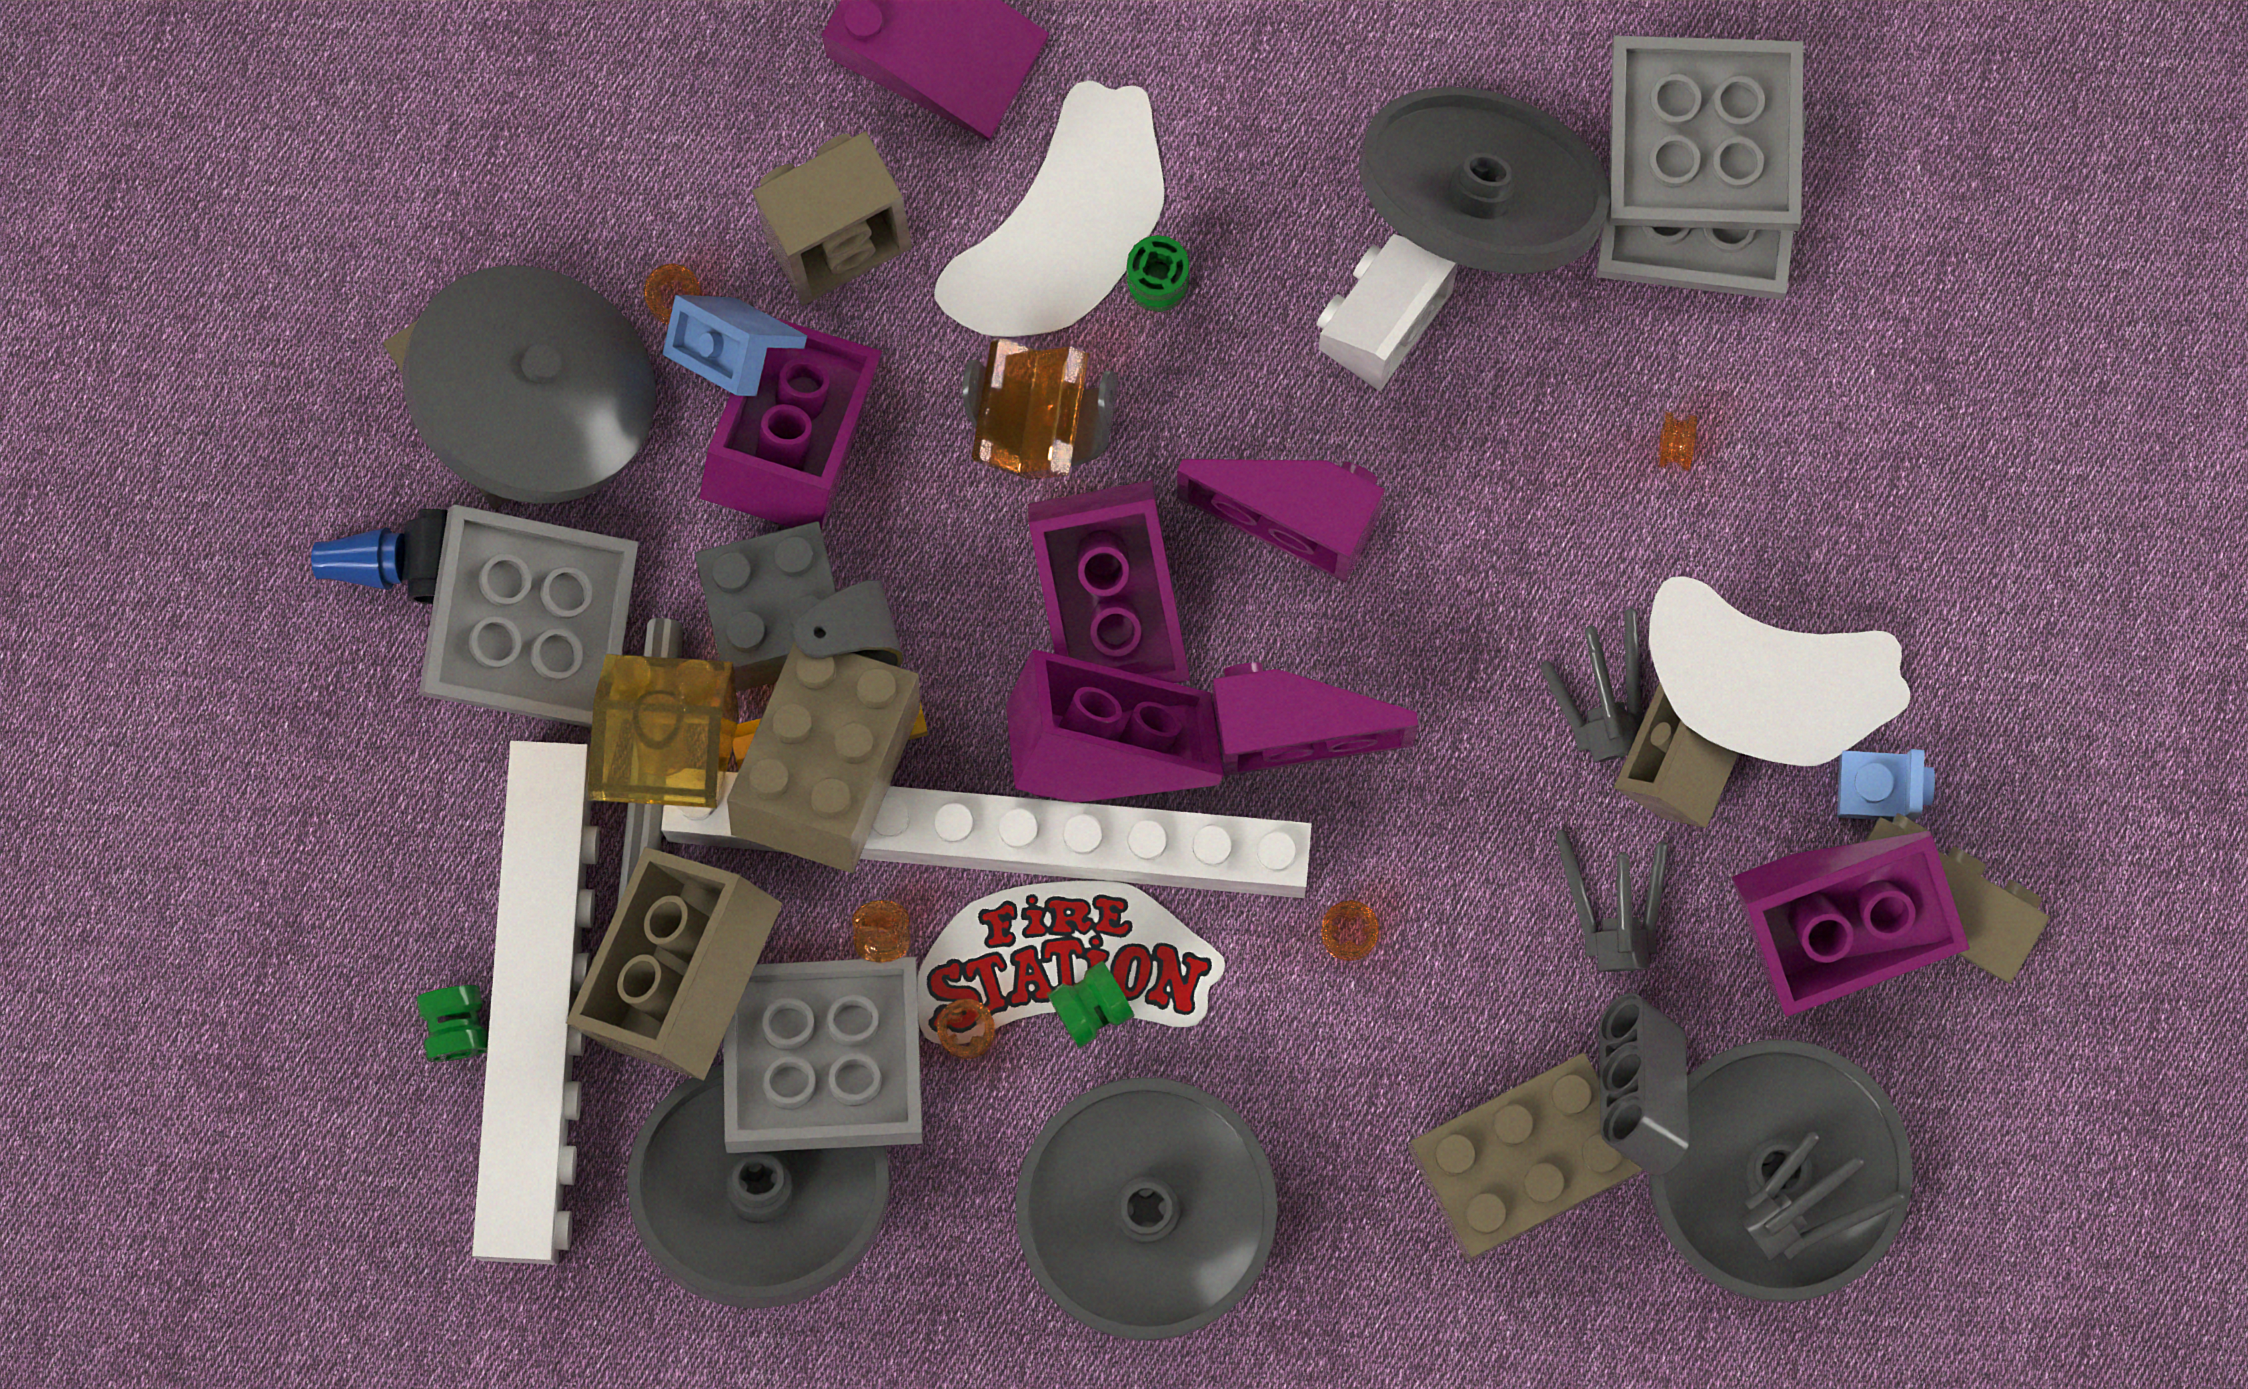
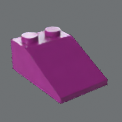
(941, 54)
(791, 442)
(1294, 505)
(1109, 581)
(1292, 720)
(1107, 732)
(1849, 917)

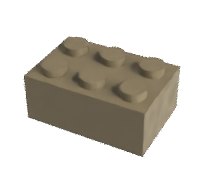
(832, 216)
(824, 756)
(674, 962)
(1521, 1159)

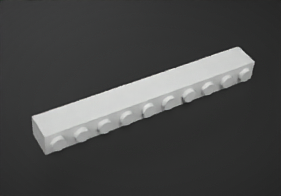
(1056, 840)

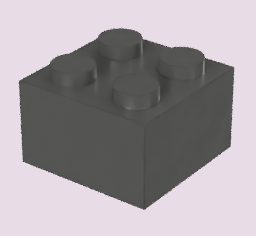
(759, 592)

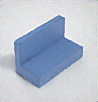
(725, 340)

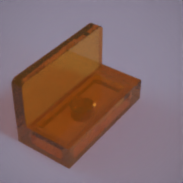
(1029, 409)

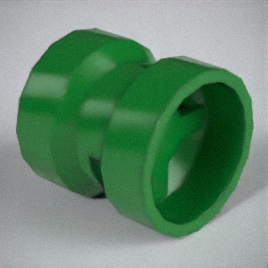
(1161, 285)
(1090, 1004)
(453, 1023)

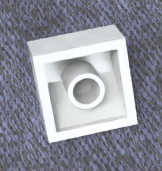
(1386, 310)

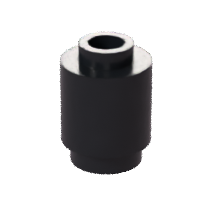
(422, 554)

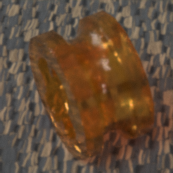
(661, 276)
(1677, 441)
(1350, 911)
(877, 945)
(954, 1013)

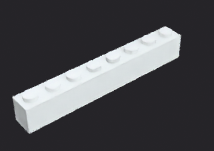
(533, 991)

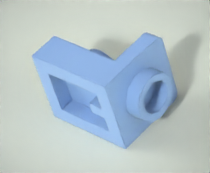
(1883, 785)

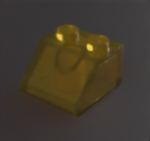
(662, 730)

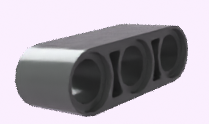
(1643, 1084)

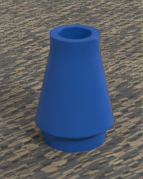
(361, 559)

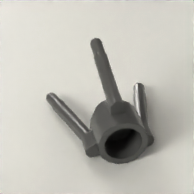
(1609, 727)
(1622, 941)
(1776, 1222)

